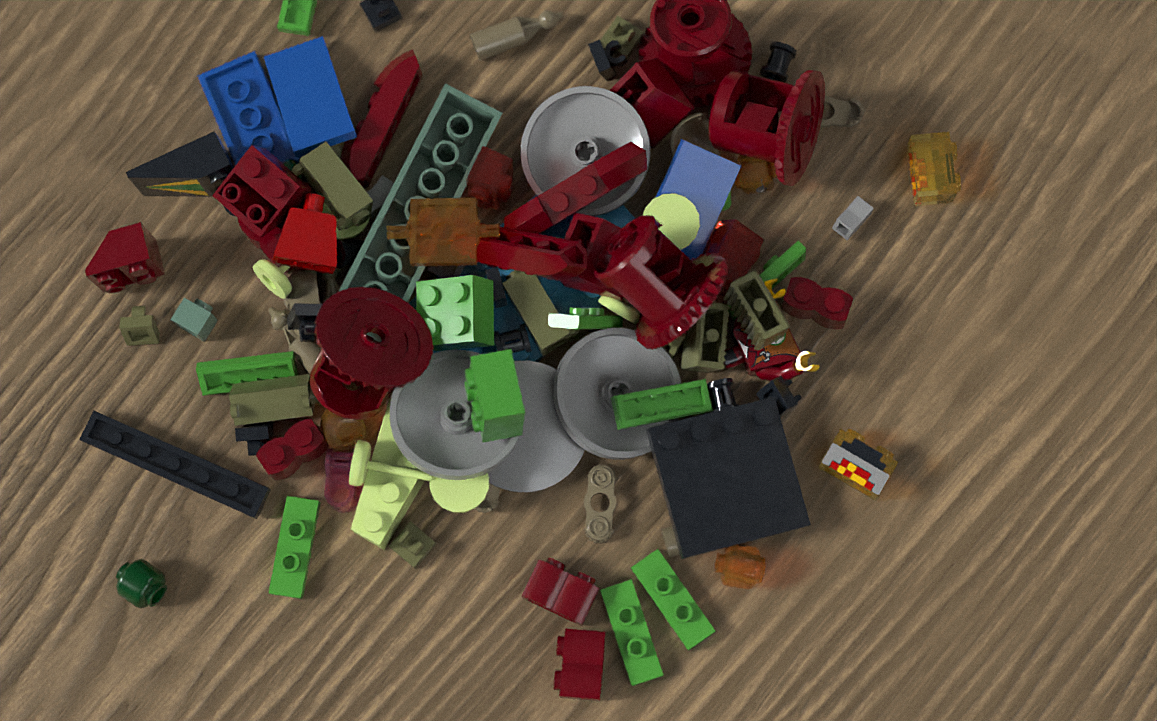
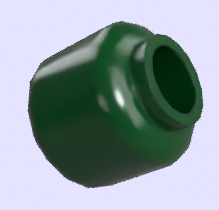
(141, 583)

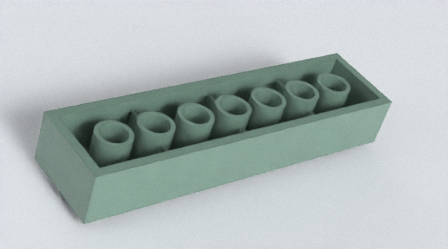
(433, 169)

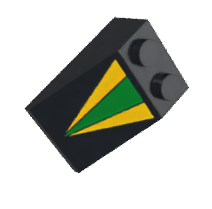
(186, 171)

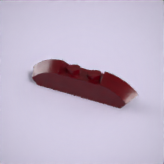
(387, 107)
(579, 190)
(533, 254)

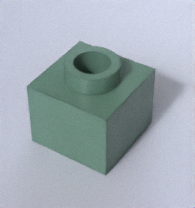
(195, 318)

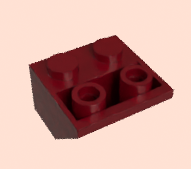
(654, 97)
(261, 190)
(593, 235)
(125, 258)

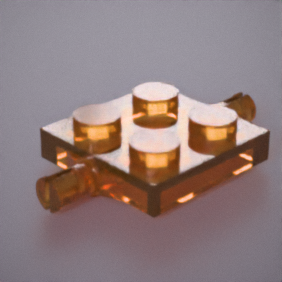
(443, 231)

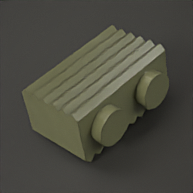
(756, 310)
(705, 341)

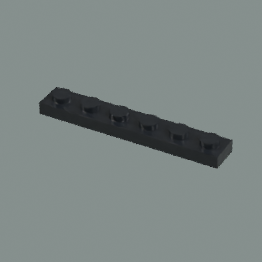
(175, 464)

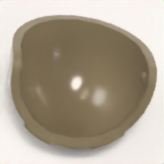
(695, 131)
(303, 288)

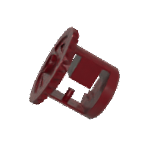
(697, 45)
(748, 124)
(659, 280)
(351, 355)

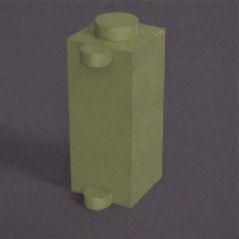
(337, 184)
(534, 308)
(272, 400)

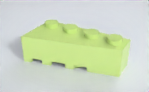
(385, 495)

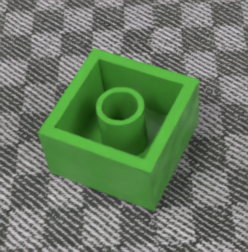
(457, 311)
(494, 396)

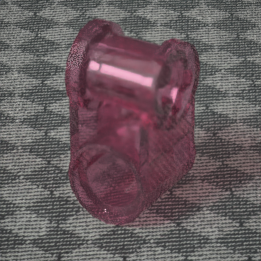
(337, 477)

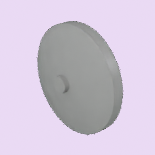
(576, 131)
(593, 372)
(435, 422)
(545, 449)

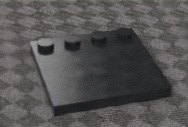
(728, 477)

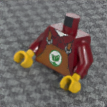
(775, 360)

